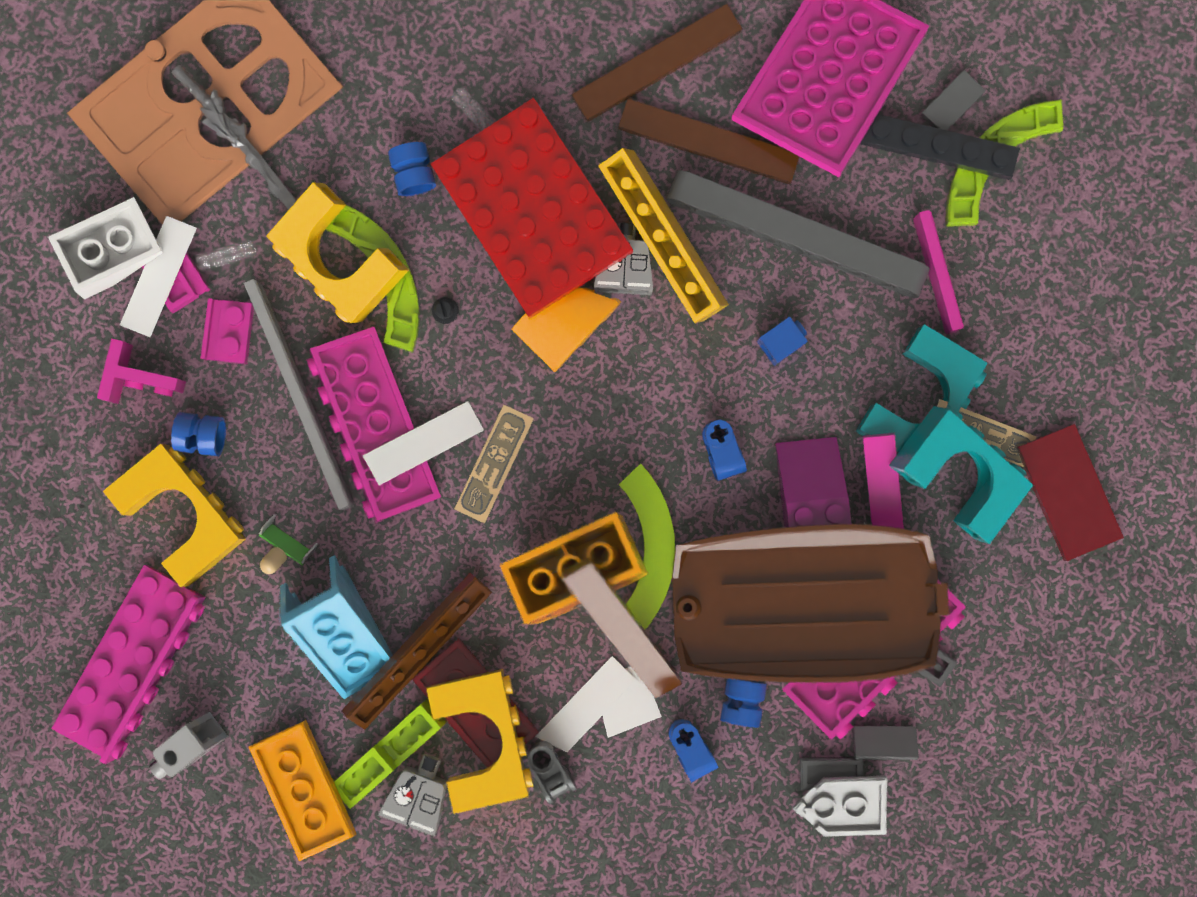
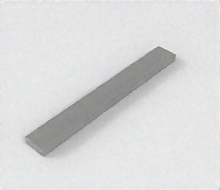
(299, 395)

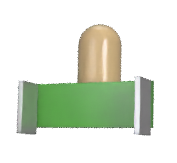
(283, 546)

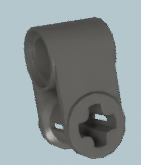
(552, 776)

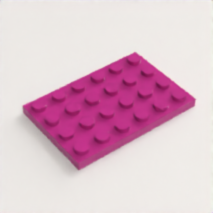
(830, 78)

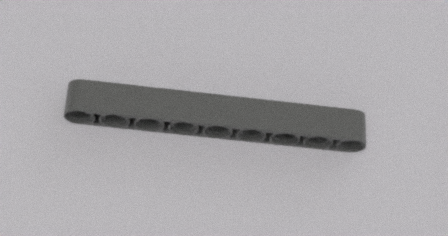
(797, 234)

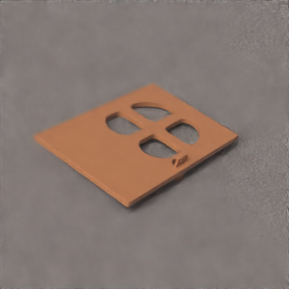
(160, 142)

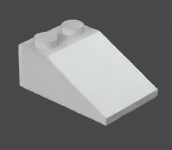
(105, 248)

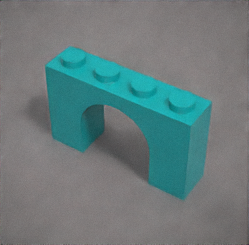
(950, 363)
(999, 483)

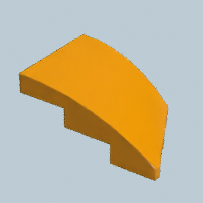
(565, 325)

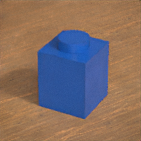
(783, 340)

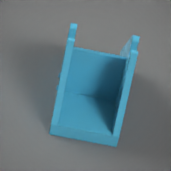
(336, 632)

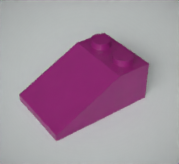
(812, 483)

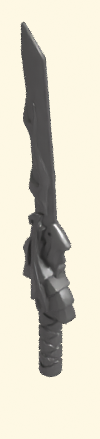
(234, 132)

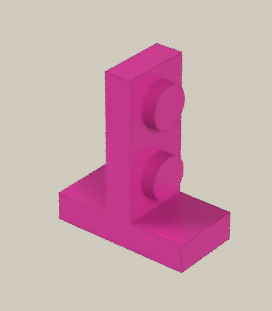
(117, 371)

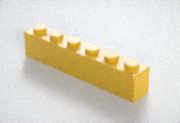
(663, 235)

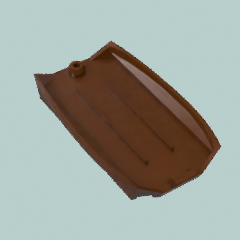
(808, 604)

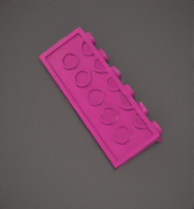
(368, 415)
(129, 664)
(836, 704)

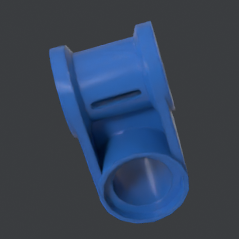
(724, 457)
(693, 753)

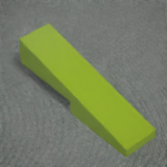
(388, 754)

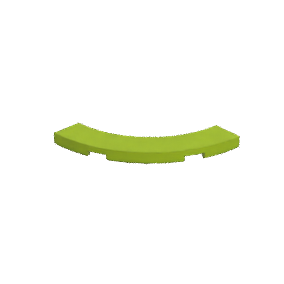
(1011, 130)
(403, 298)
(658, 544)

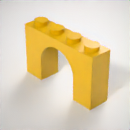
(299, 238)
(214, 531)
(505, 778)

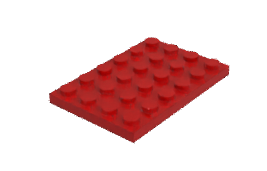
(532, 208)

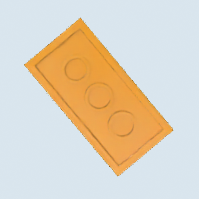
(302, 790)

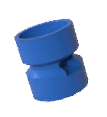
(410, 163)
(194, 433)
(743, 702)

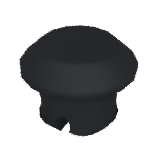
(445, 310)

